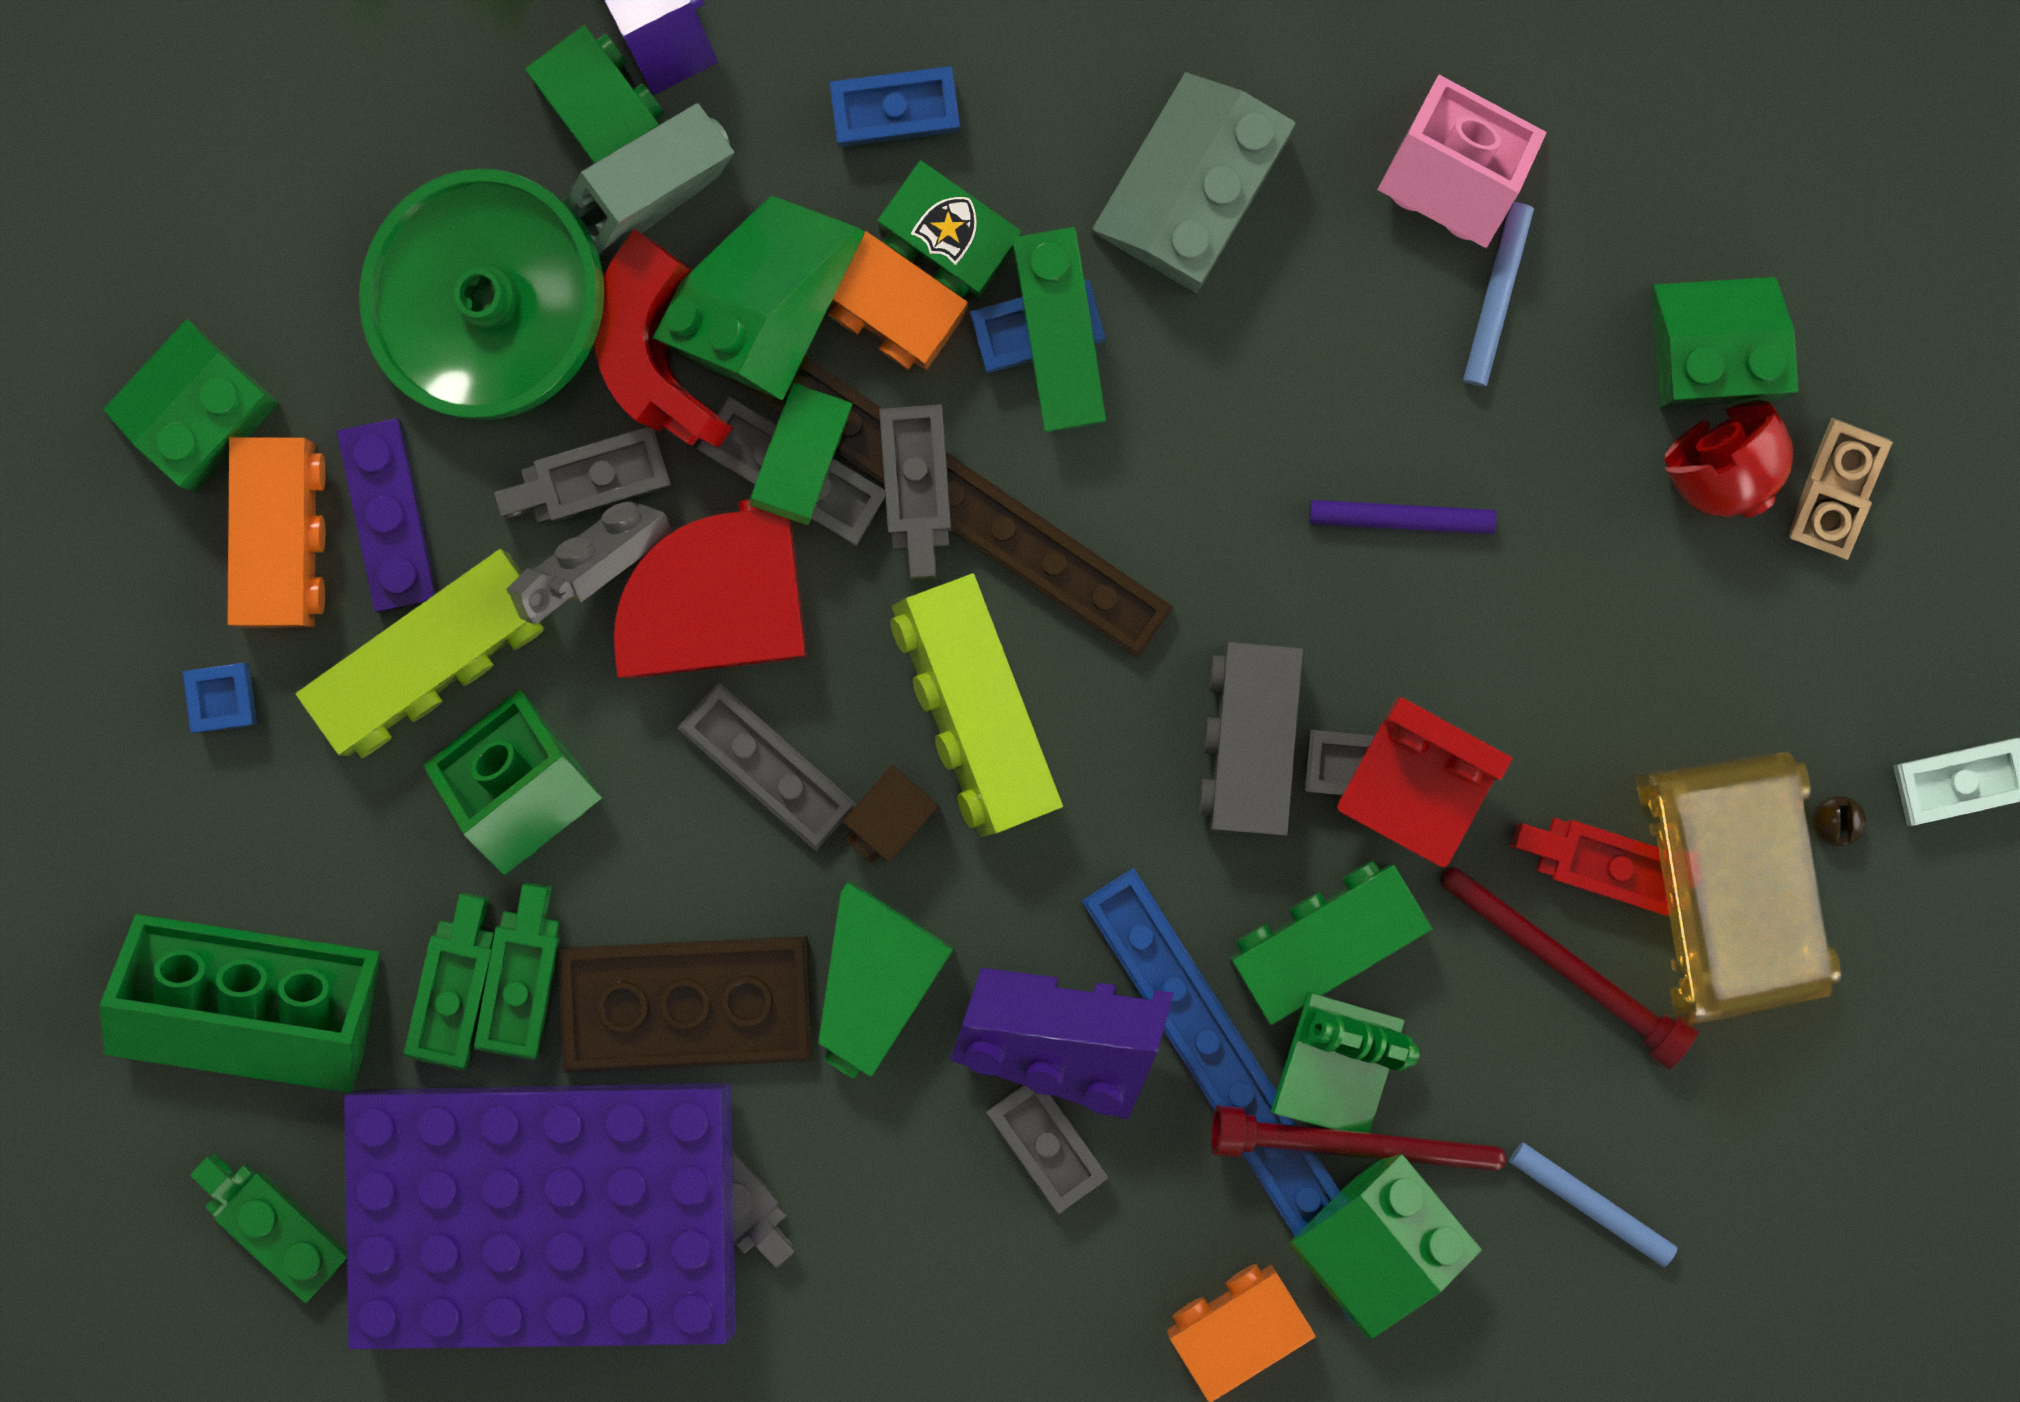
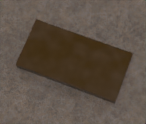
(685, 1004)

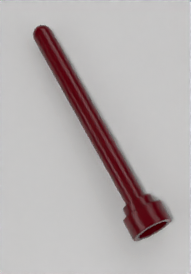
(1664, 1036)
(1240, 1132)

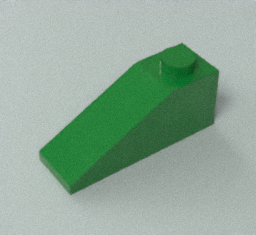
(1059, 329)

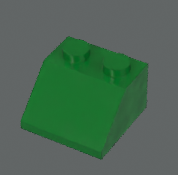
(1723, 342)
(189, 406)
(511, 782)
(1384, 1245)

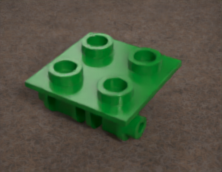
(1341, 1064)

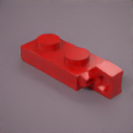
(1597, 862)

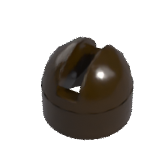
(1827, 821)

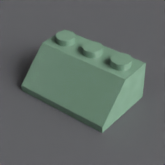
(1194, 179)

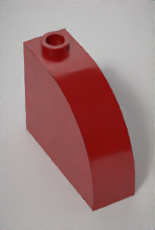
(713, 598)

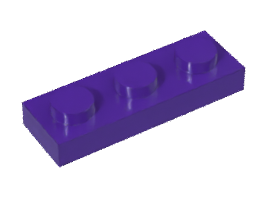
(387, 515)

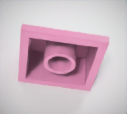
(1462, 162)

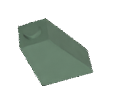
(649, 178)

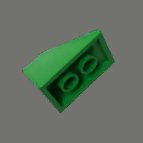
(761, 295)

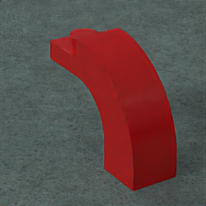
(629, 358)

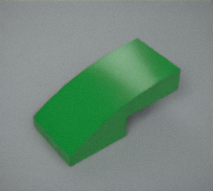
(800, 454)

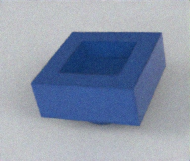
(219, 698)

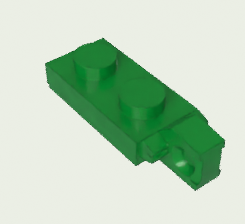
(519, 978)
(452, 987)
(270, 1226)

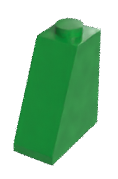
(874, 980)

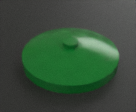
(481, 294)

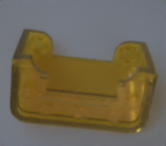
(1740, 886)

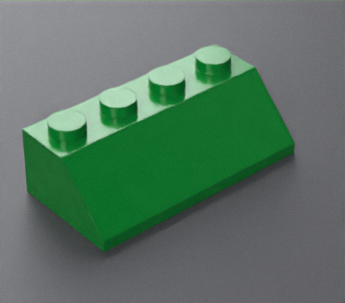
(240, 1003)

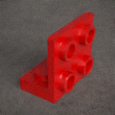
(1422, 782)

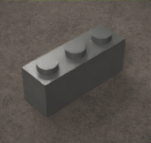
(1252, 738)

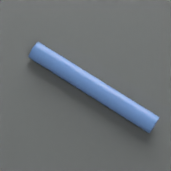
(1498, 294)
(1593, 1204)

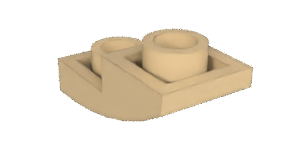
(1839, 488)

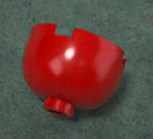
(1735, 463)

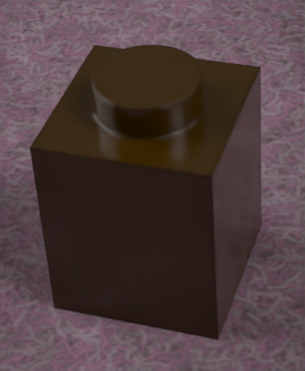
(888, 816)

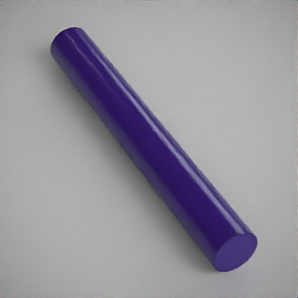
(1402, 517)

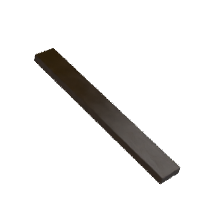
(1004, 528)

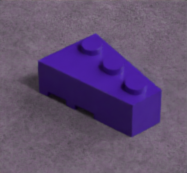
(664, 39)
(1061, 1039)

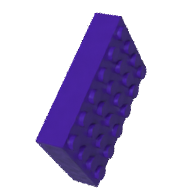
(540, 1216)

